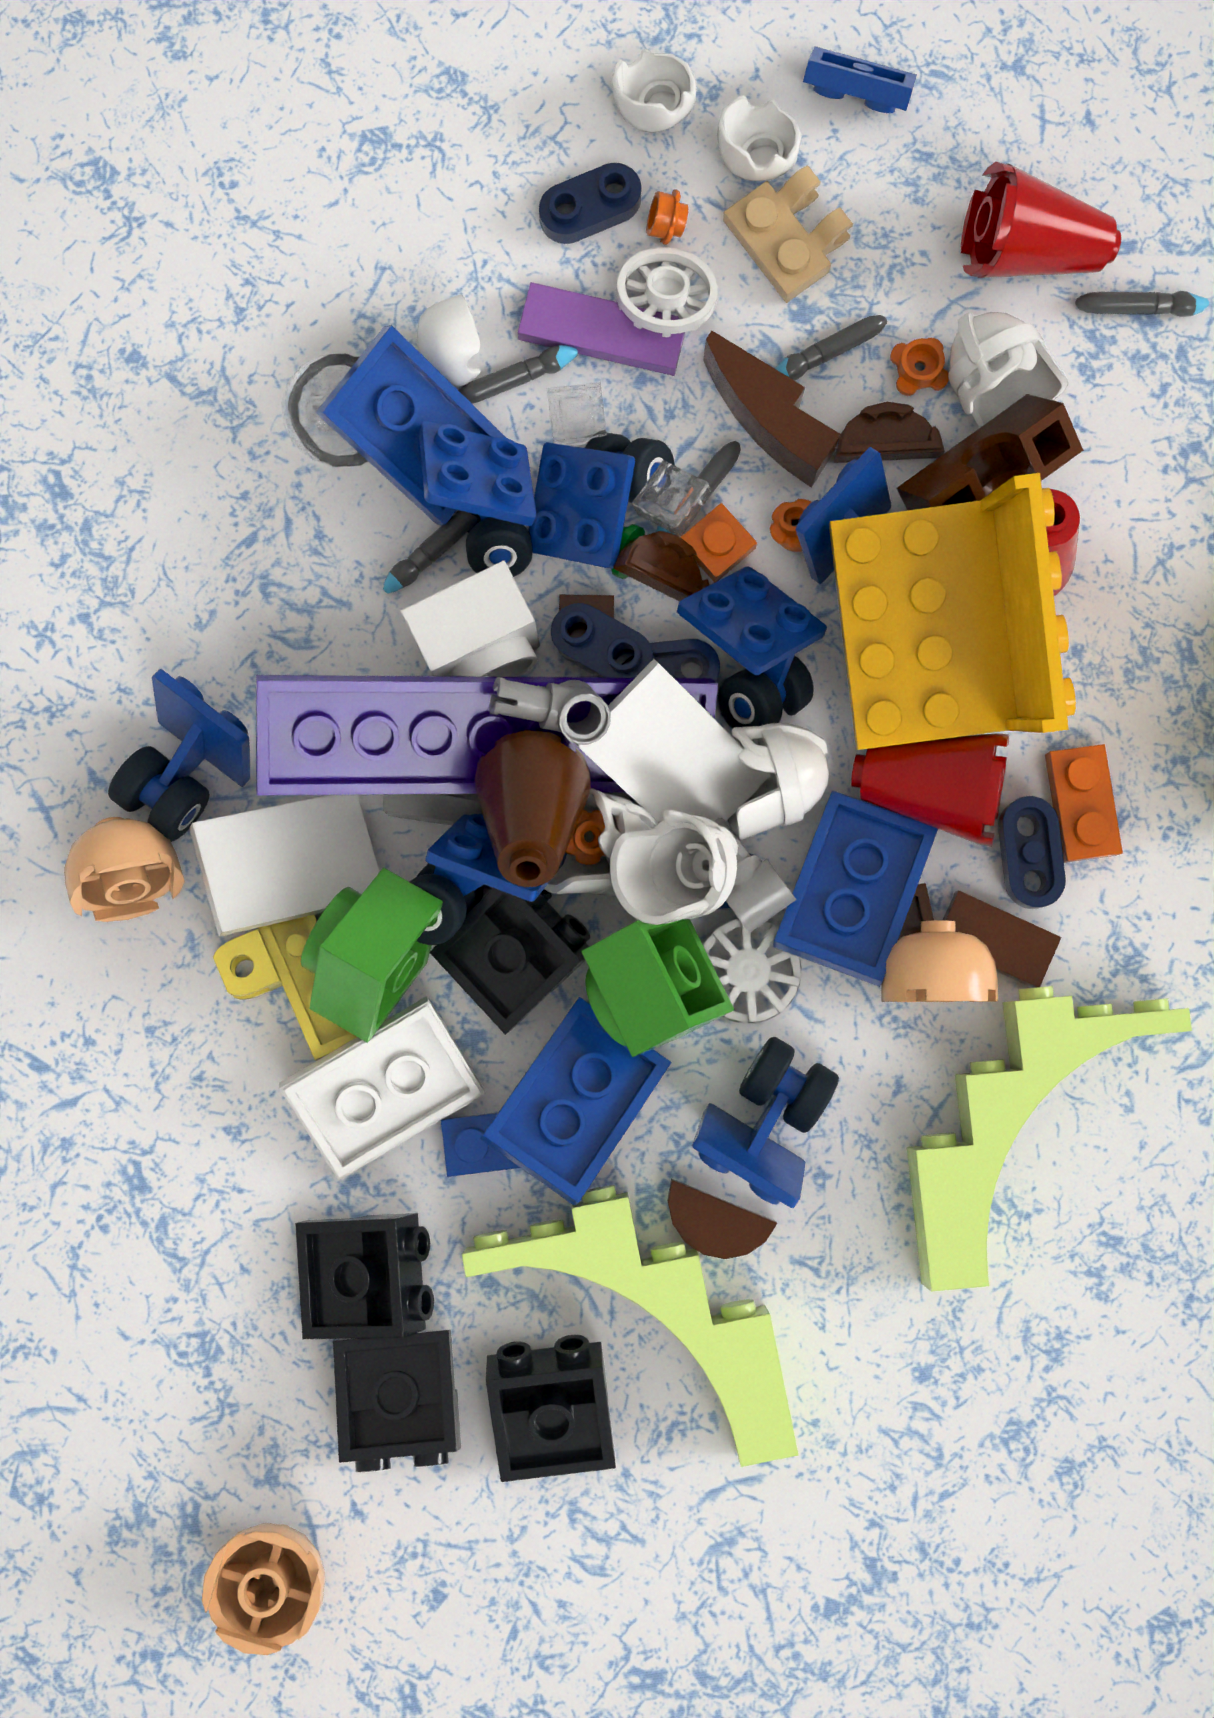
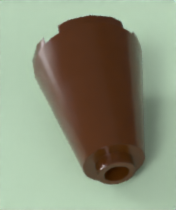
(531, 803)

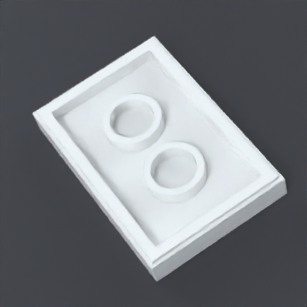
(672, 751)
(283, 860)
(383, 1090)

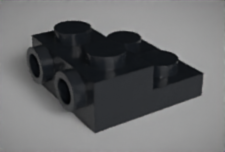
(512, 954)
(363, 1277)
(396, 1400)
(550, 1409)

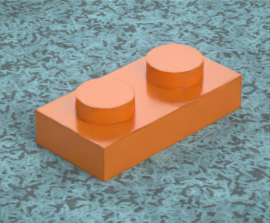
(1084, 803)

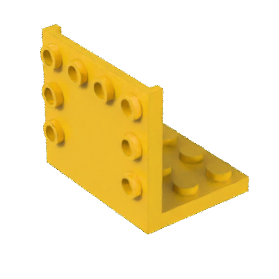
(953, 619)

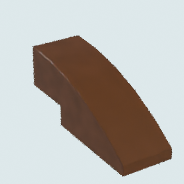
(769, 409)

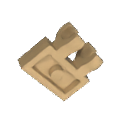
(778, 241)

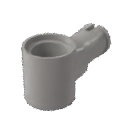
(551, 705)
(757, 888)

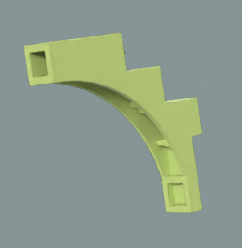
(958, 1179)
(731, 1347)

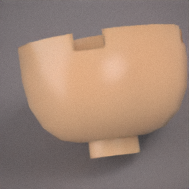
(121, 870)
(939, 967)
(264, 1588)

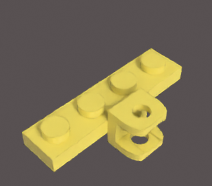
(277, 963)

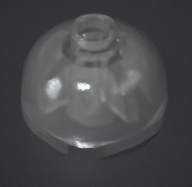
(303, 397)

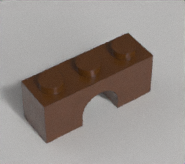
(1021, 440)

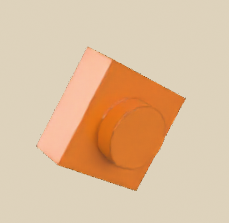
(719, 542)

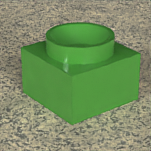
(368, 951)
(653, 984)

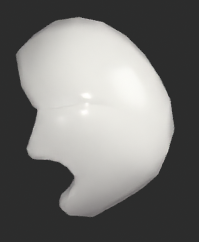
(654, 91)
(757, 140)
(449, 339)

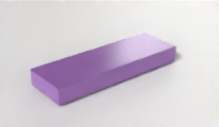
(596, 329)

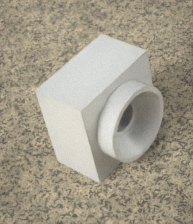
(476, 627)

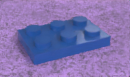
(383, 407)
(855, 888)
(574, 1104)

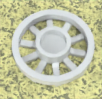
(666, 291)
(750, 971)

